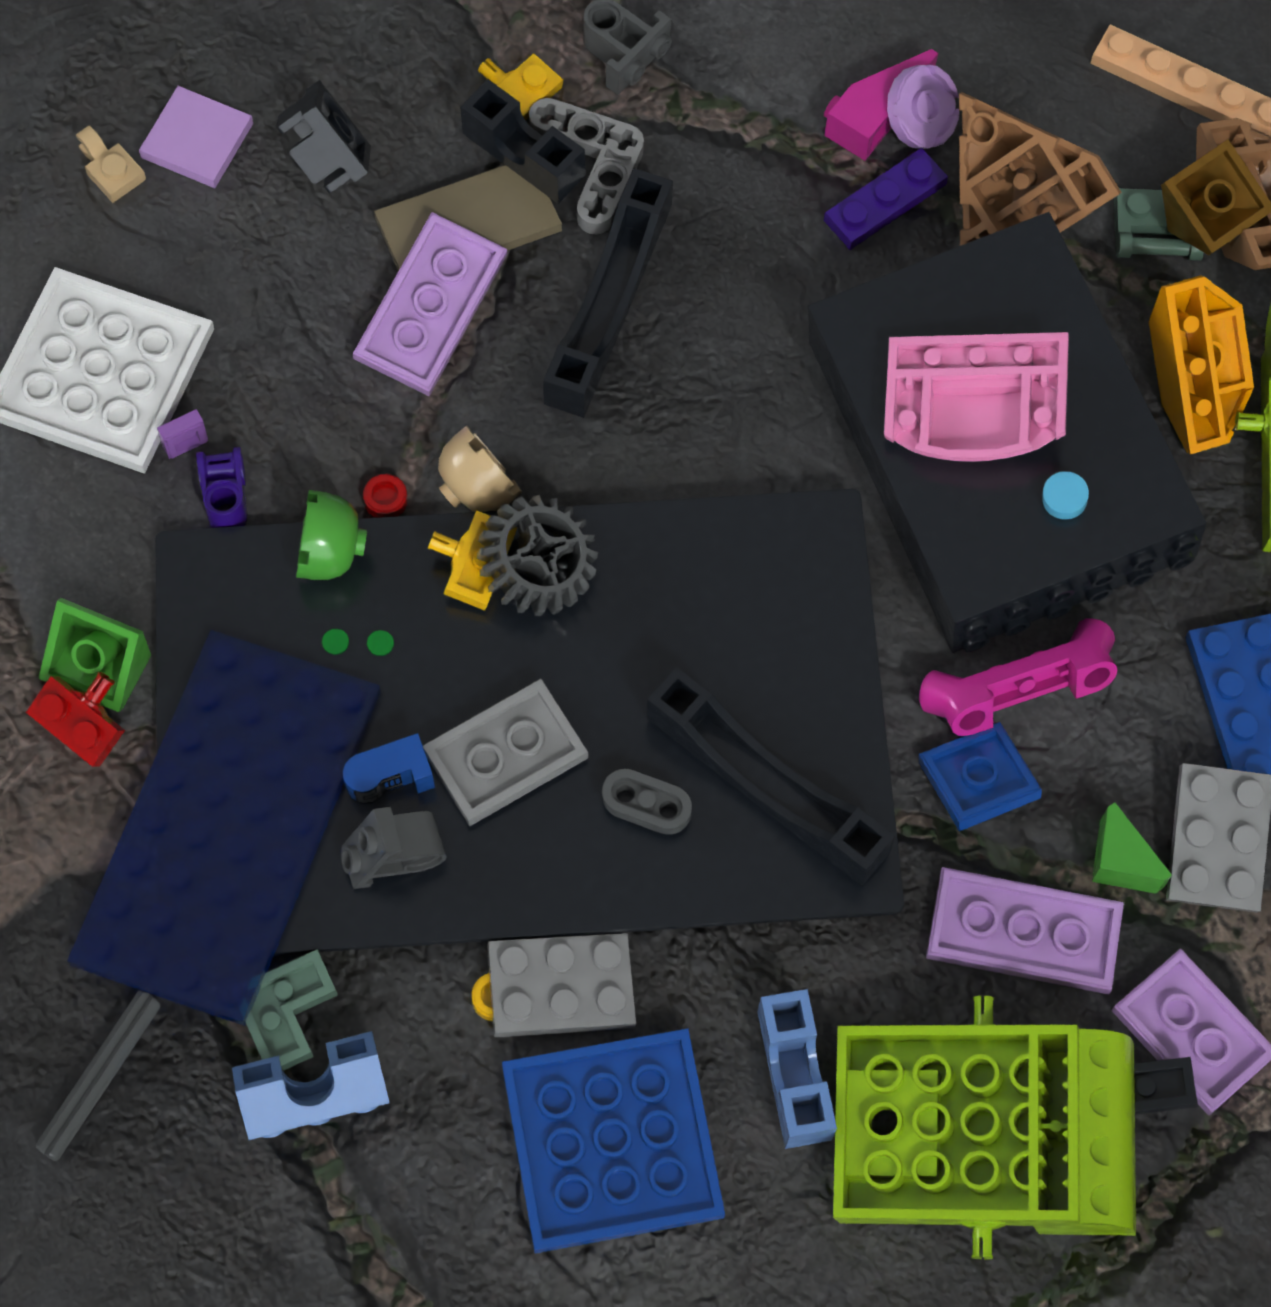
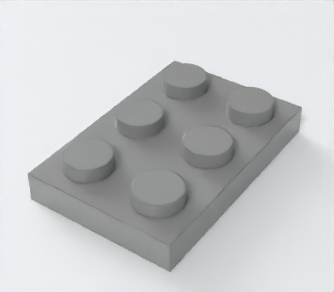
(505, 752)
(1219, 838)
(561, 985)

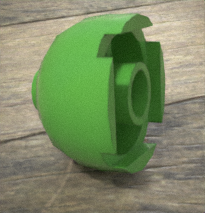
(329, 537)

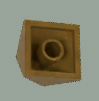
(1213, 200)

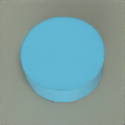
(1065, 495)

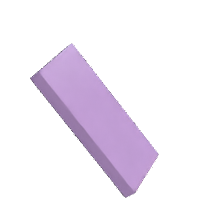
(430, 304)
(1025, 930)

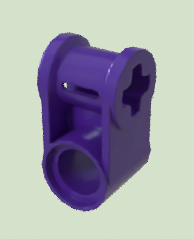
(223, 483)

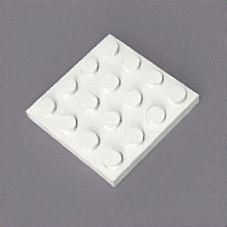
(100, 369)

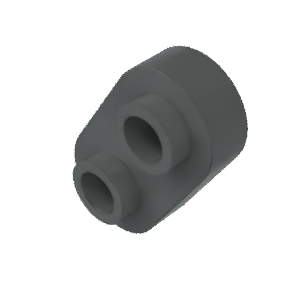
(648, 800)

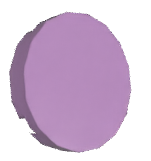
(923, 106)

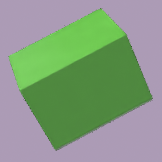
(91, 643)

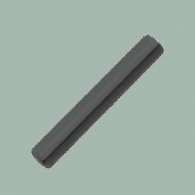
(98, 1075)

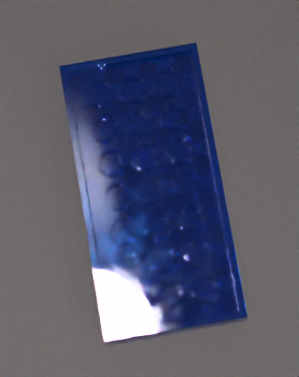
(225, 828)

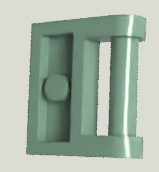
(1144, 213)

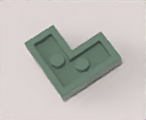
(281, 997)

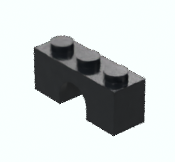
(497, 125)

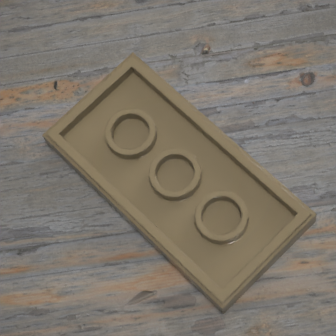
(490, 204)

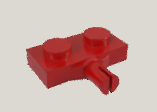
(78, 717)

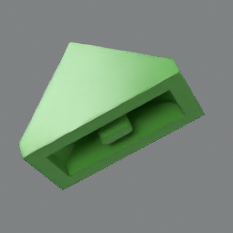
(1125, 857)

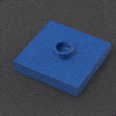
(979, 776)

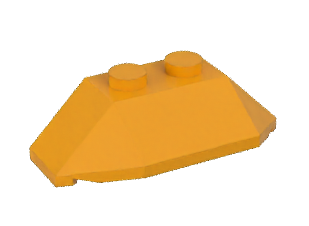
(1201, 361)

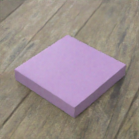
(196, 136)

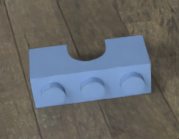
(794, 1070)
(276, 1103)

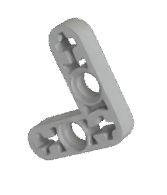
(608, 156)

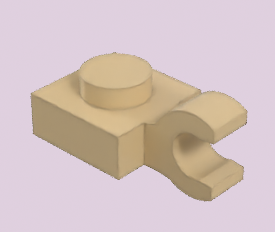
(109, 169)

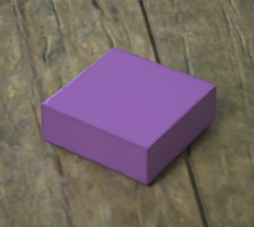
(182, 434)

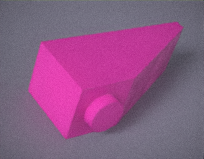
(860, 115)

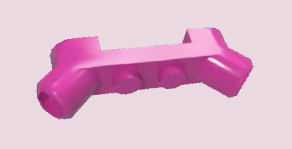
(970, 701)

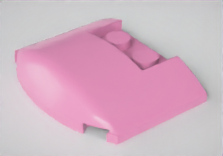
(976, 394)

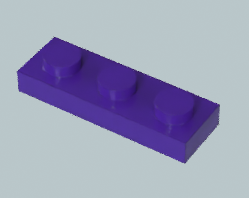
(885, 198)

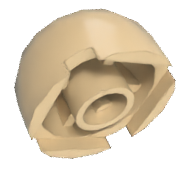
(474, 474)

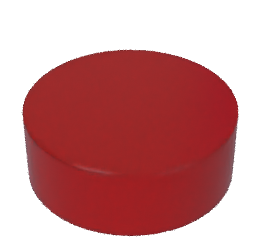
(385, 496)

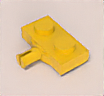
(527, 83)
(465, 579)

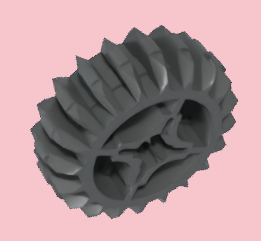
(530, 522)

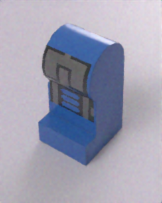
(387, 768)

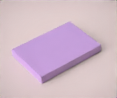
(1186, 1015)

